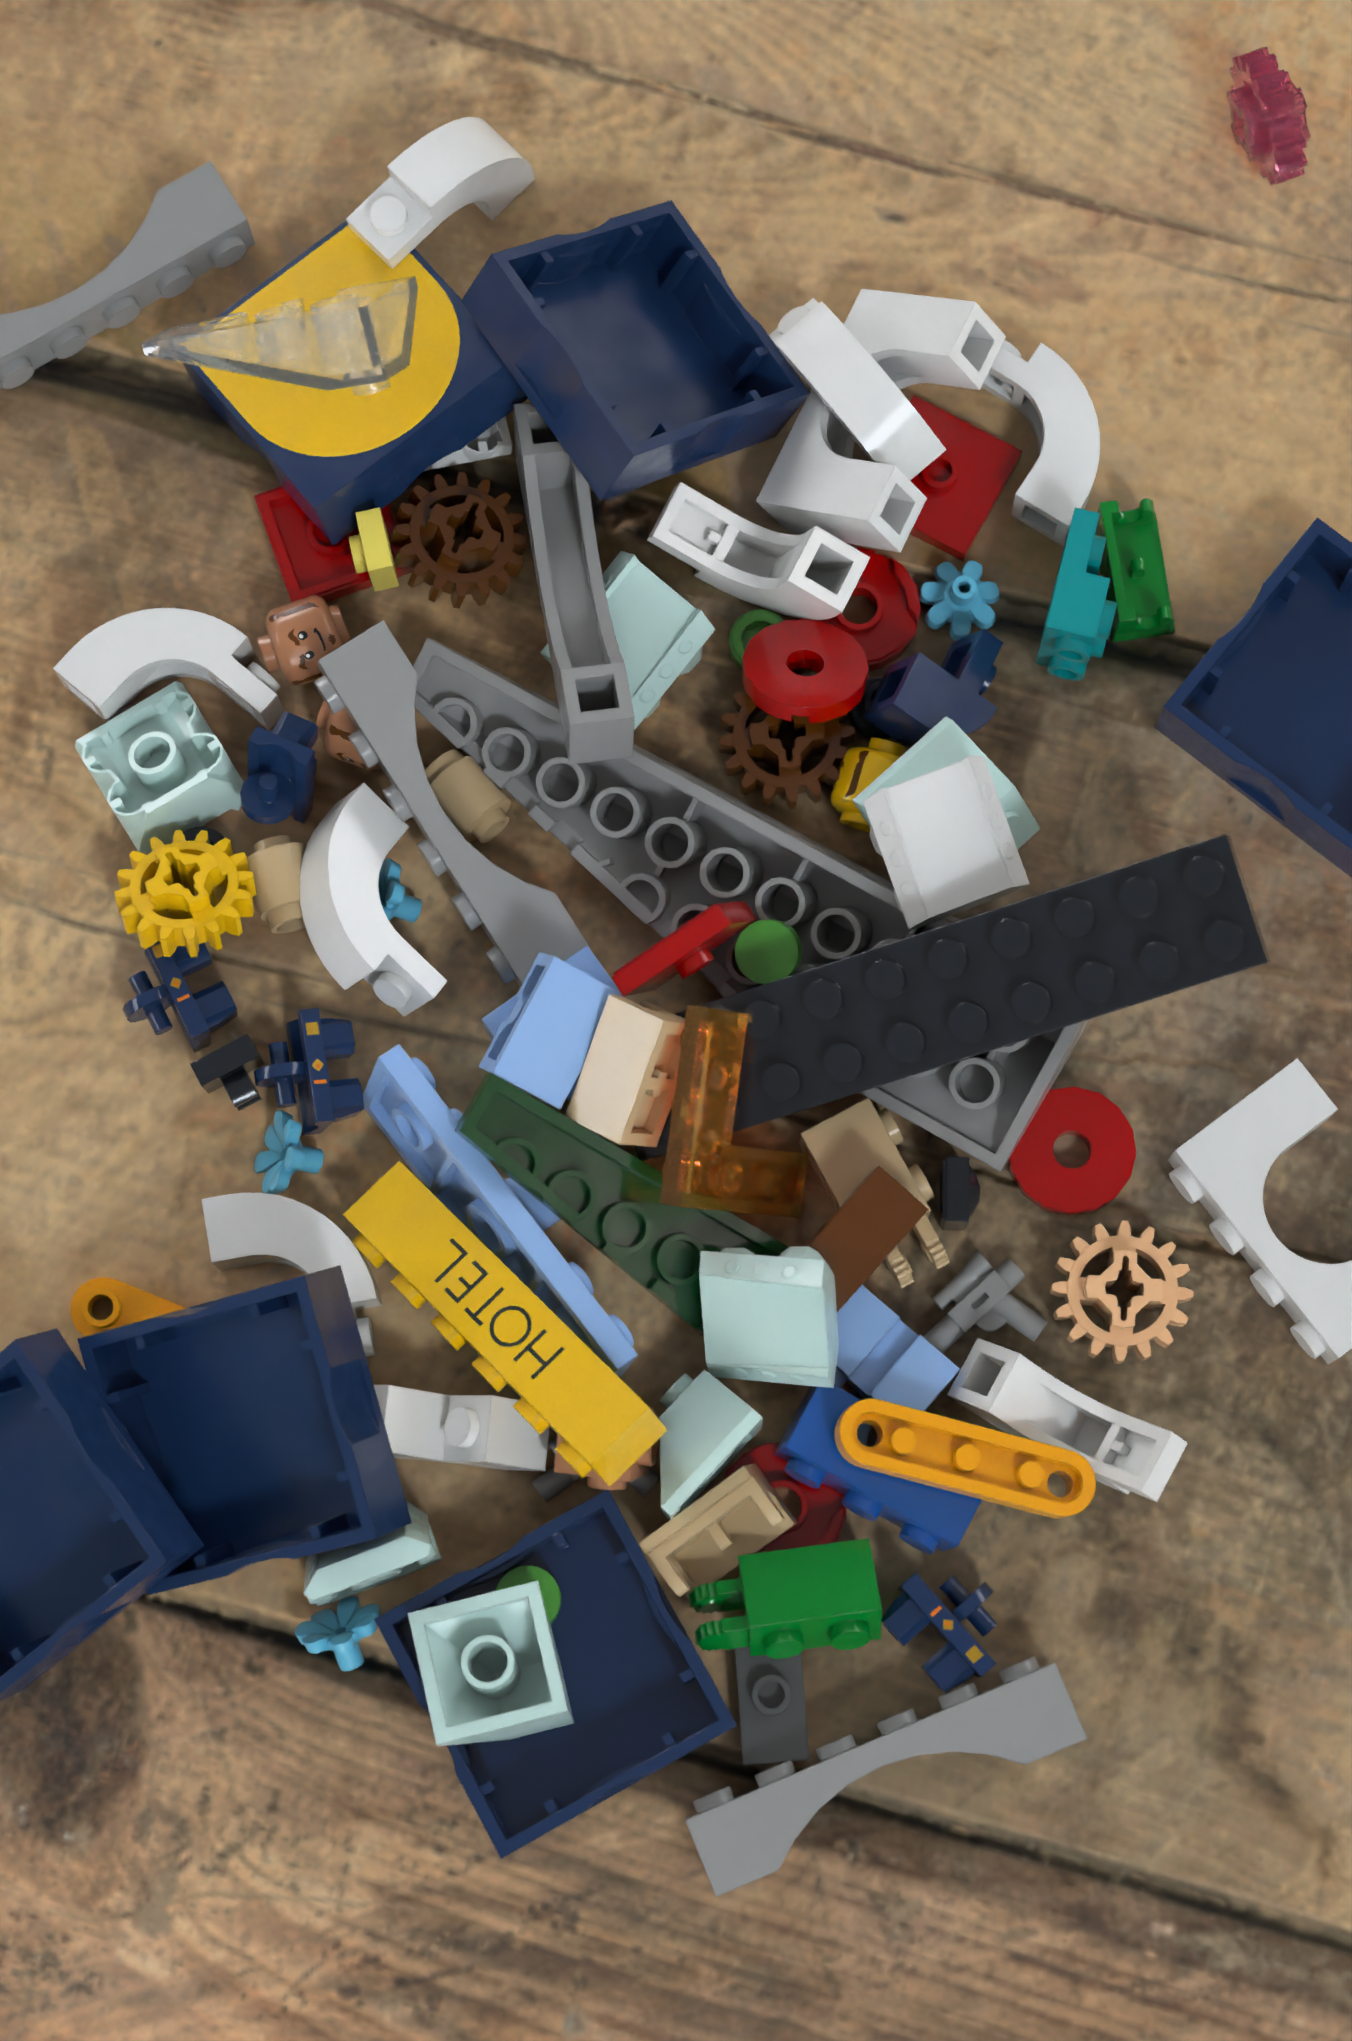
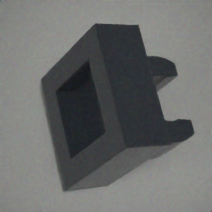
(230, 1069)

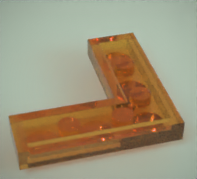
(700, 1161)

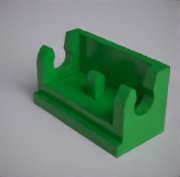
(1135, 571)

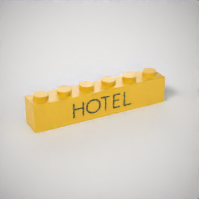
(506, 1324)

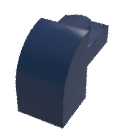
(921, 693)

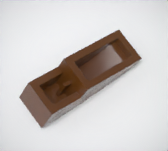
(866, 1231)

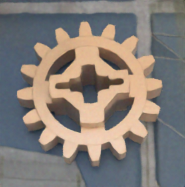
(1150, 1292)

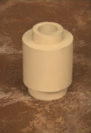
(468, 796)
(277, 882)

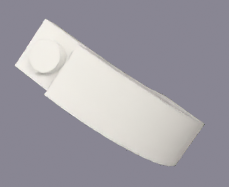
(435, 178)
(856, 389)
(1066, 434)
(777, 571)
(166, 643)
(345, 908)
(277, 1229)
(1038, 1407)

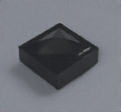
(957, 1193)

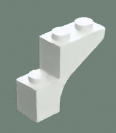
(460, 1429)

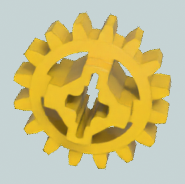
(185, 893)

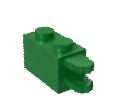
(794, 1601)

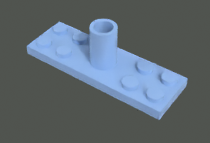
(495, 1210)

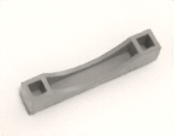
(185, 234)
(572, 594)
(378, 693)
(1013, 1721)

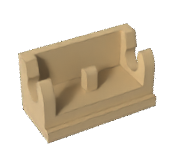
(629, 1073)
(718, 1527)

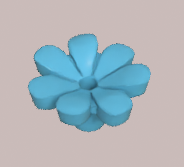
(957, 607)
(392, 894)
(285, 1154)
(340, 1631)

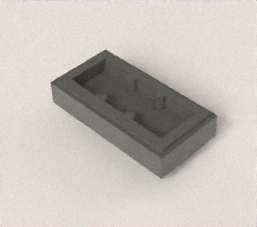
(771, 1708)

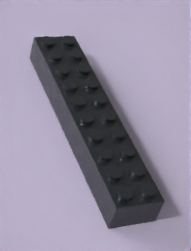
(991, 981)

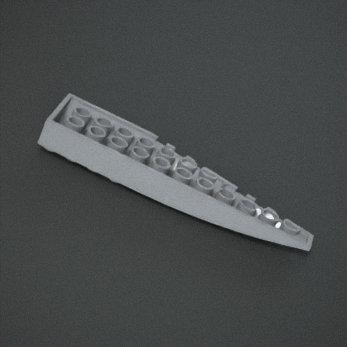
(682, 845)

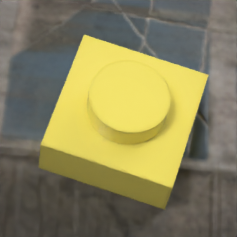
(373, 551)

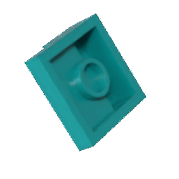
(1078, 613)

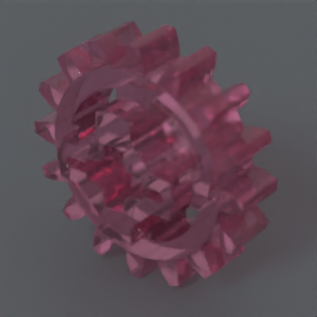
(1268, 116)

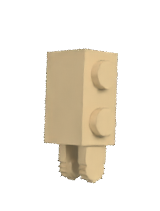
(852, 1146)

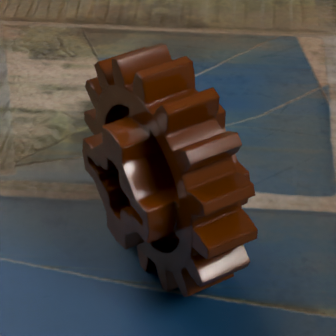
(438, 517)
(762, 744)

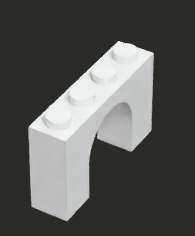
(863, 500)
(1227, 1174)

